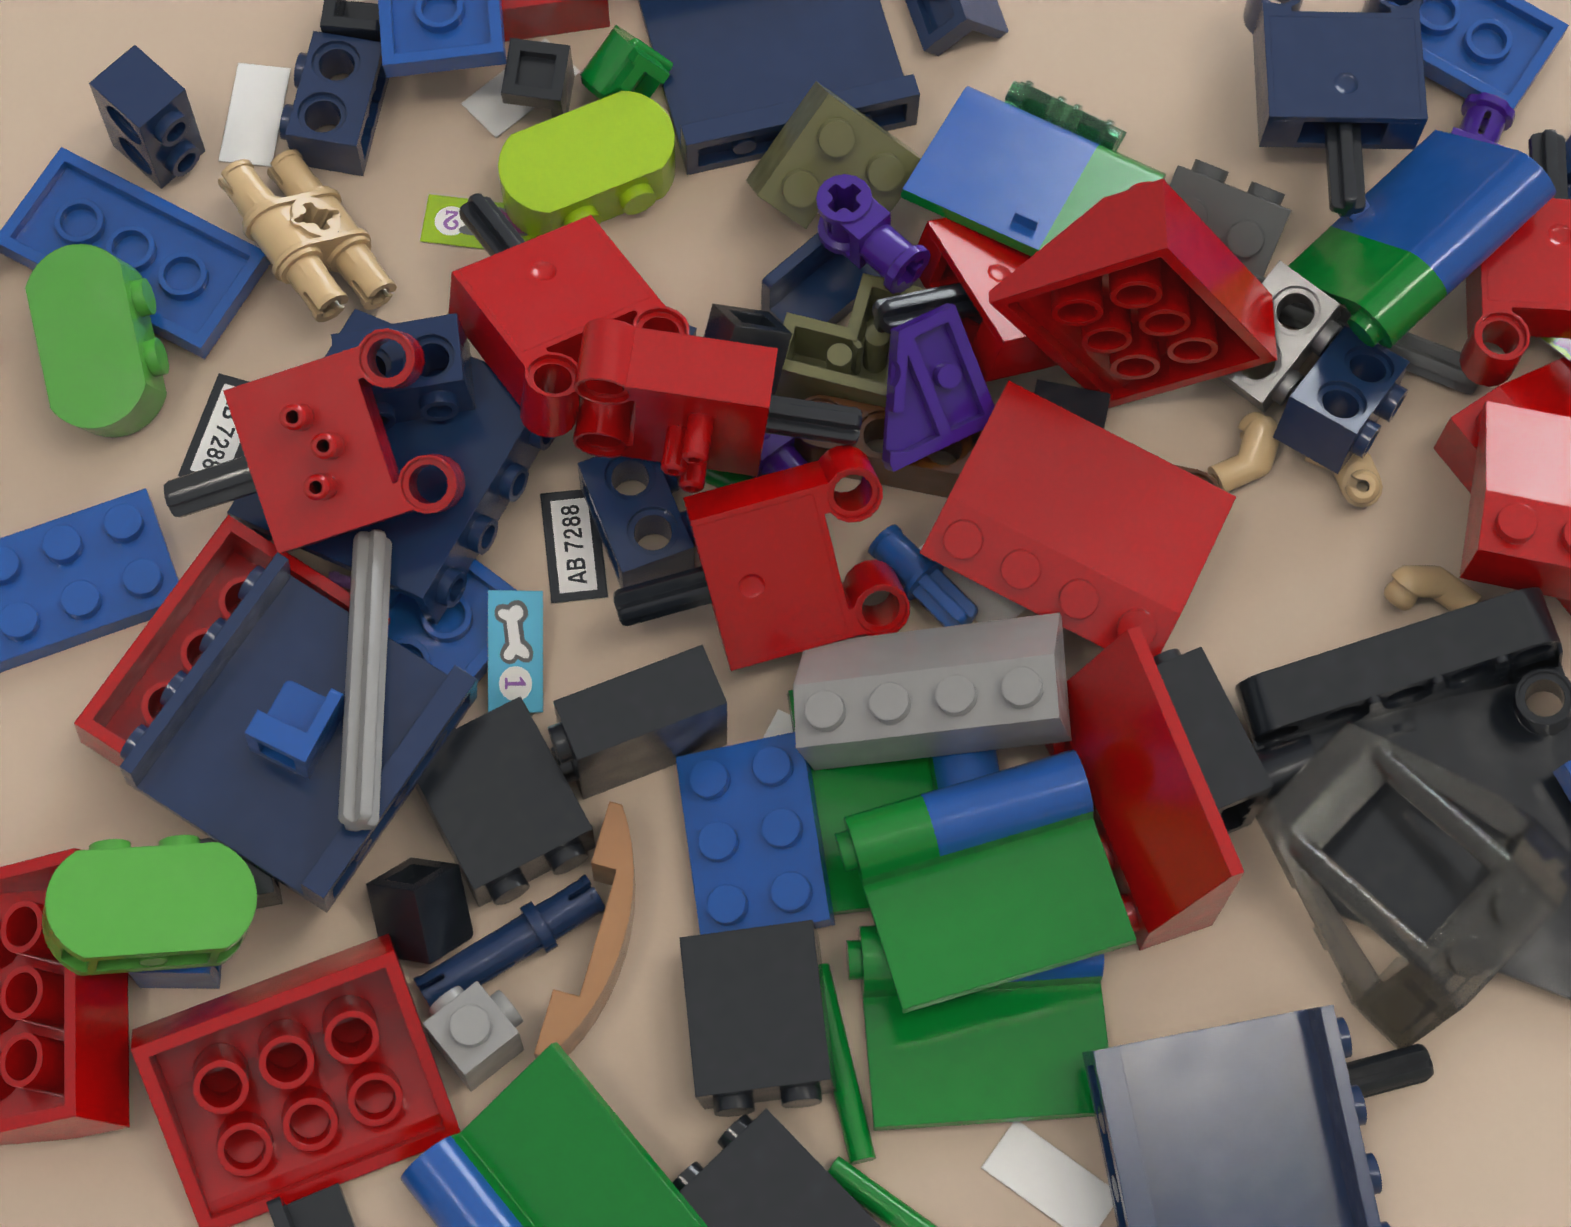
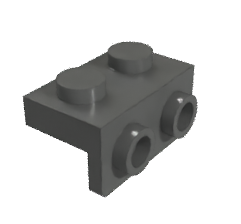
(1243, 220)

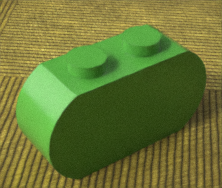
(97, 340)
(148, 906)

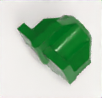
(625, 65)

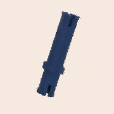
(515, 941)

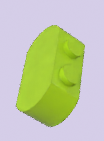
(588, 162)

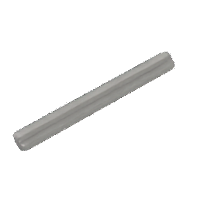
(365, 681)

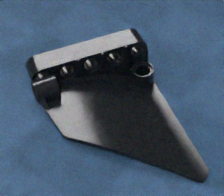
(1458, 699)

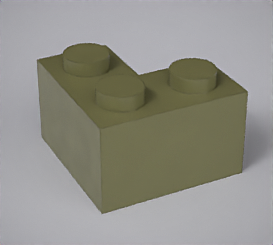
(825, 141)
(838, 358)

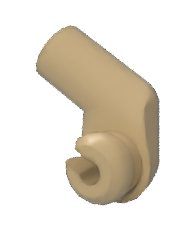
(1254, 455)
(1358, 480)
(1428, 582)

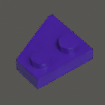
(932, 388)

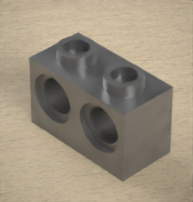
(1291, 345)

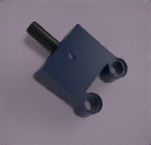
(1339, 84)

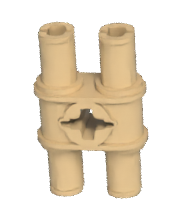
(307, 235)

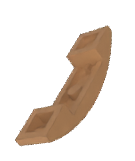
(570, 1015)

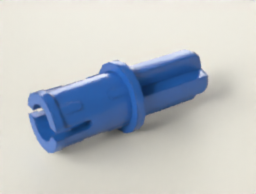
(923, 578)

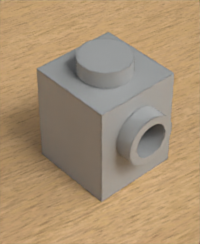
(474, 1032)

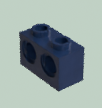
(346, 103)
(148, 117)
(428, 397)
(1342, 400)
(628, 518)

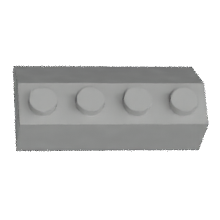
(933, 692)

